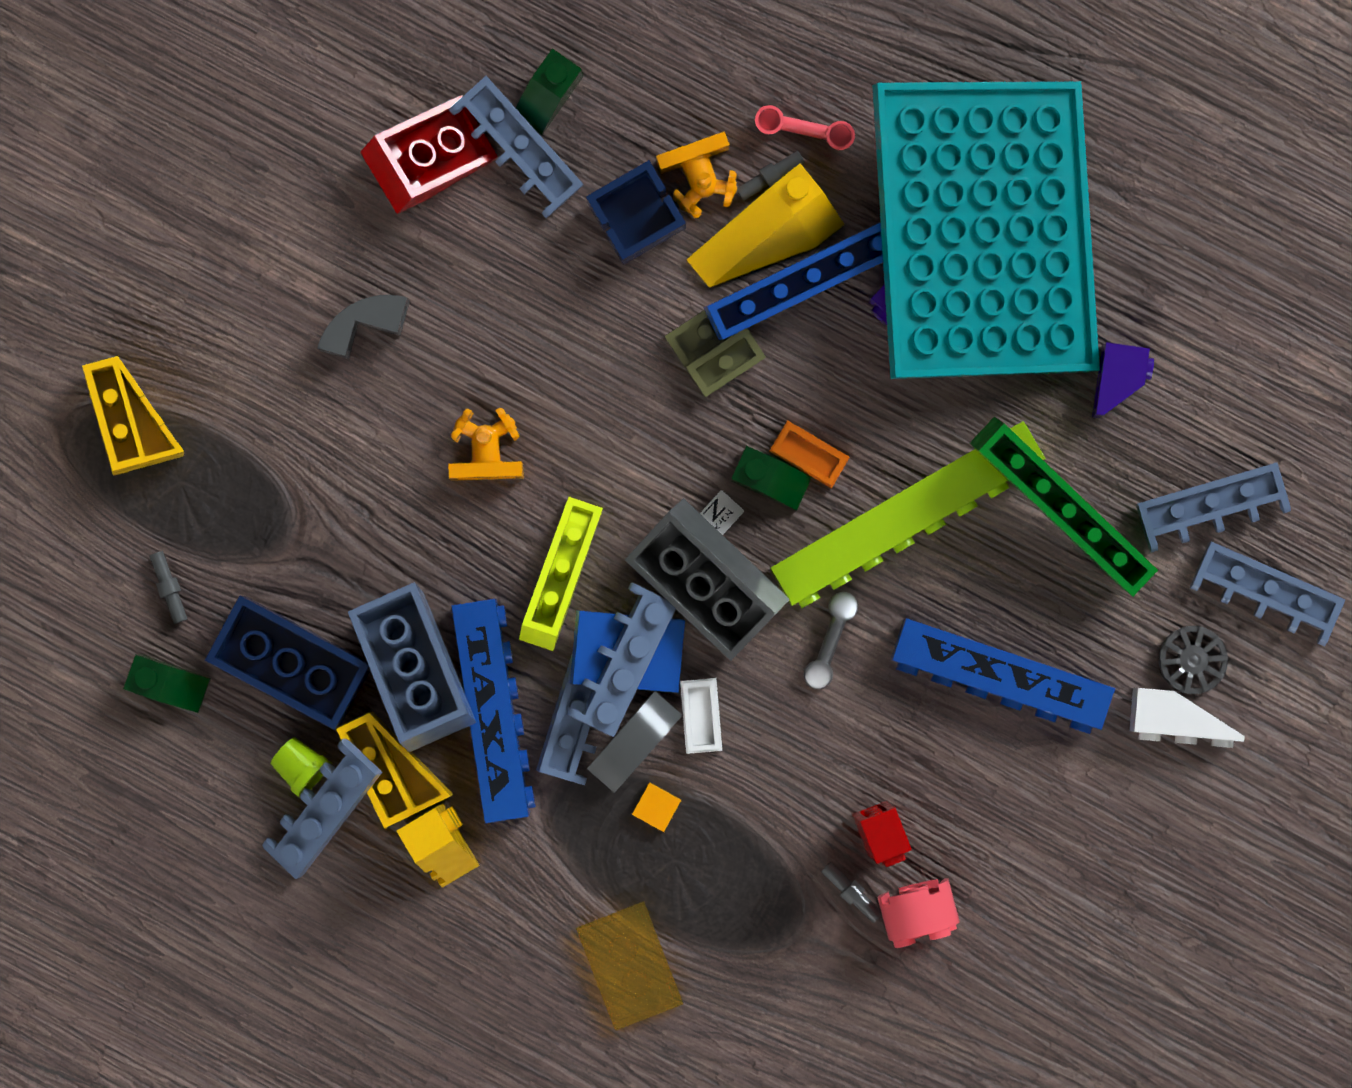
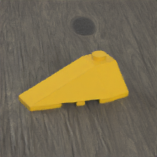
(777, 225)

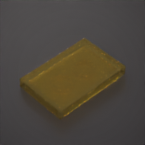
(629, 965)

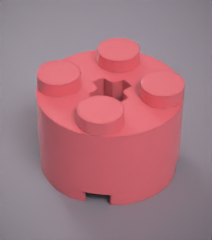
(919, 911)

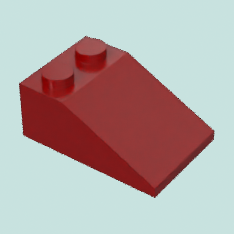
(426, 155)

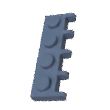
(520, 144)
(1212, 502)
(1270, 589)
(625, 662)
(566, 735)
(324, 810)

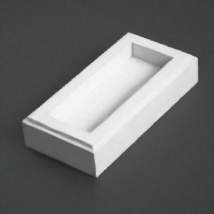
(701, 715)

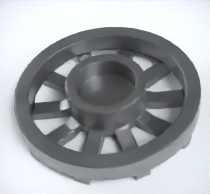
(1193, 659)

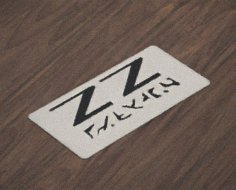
(722, 512)

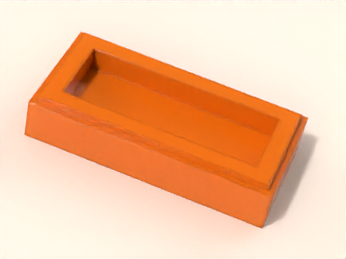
(809, 454)

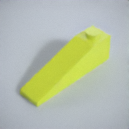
(560, 574)

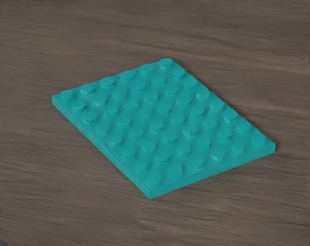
(985, 228)

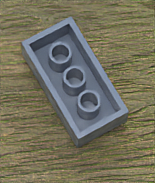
(411, 667)

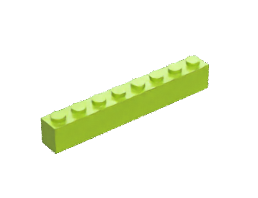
(892, 524)

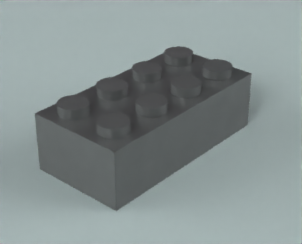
(707, 579)

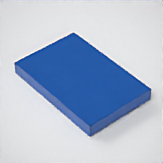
(600, 628)

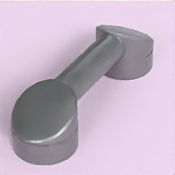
(819, 673)

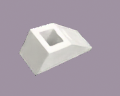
(1169, 713)

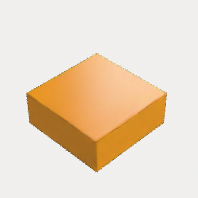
(656, 807)

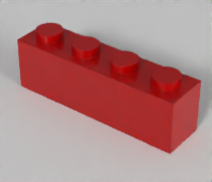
(882, 834)

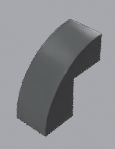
(377, 312)
(634, 742)

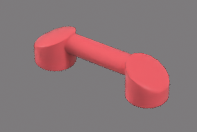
(838, 135)

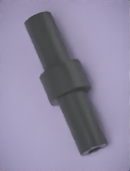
(769, 175)
(168, 587)
(852, 892)

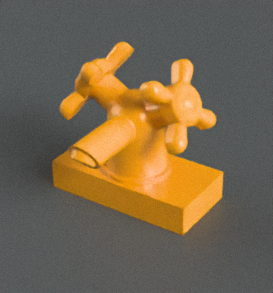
(699, 172)
(485, 449)

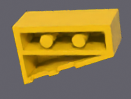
(127, 421)
(405, 780)
(439, 845)

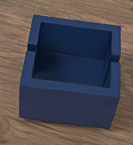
(636, 212)

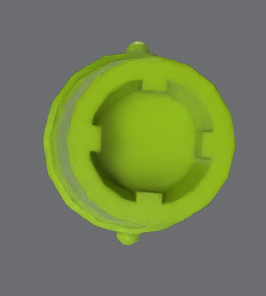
(298, 765)

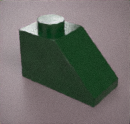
(548, 90)
(771, 478)
(166, 683)

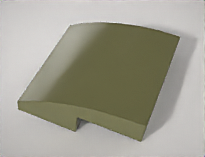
(712, 360)

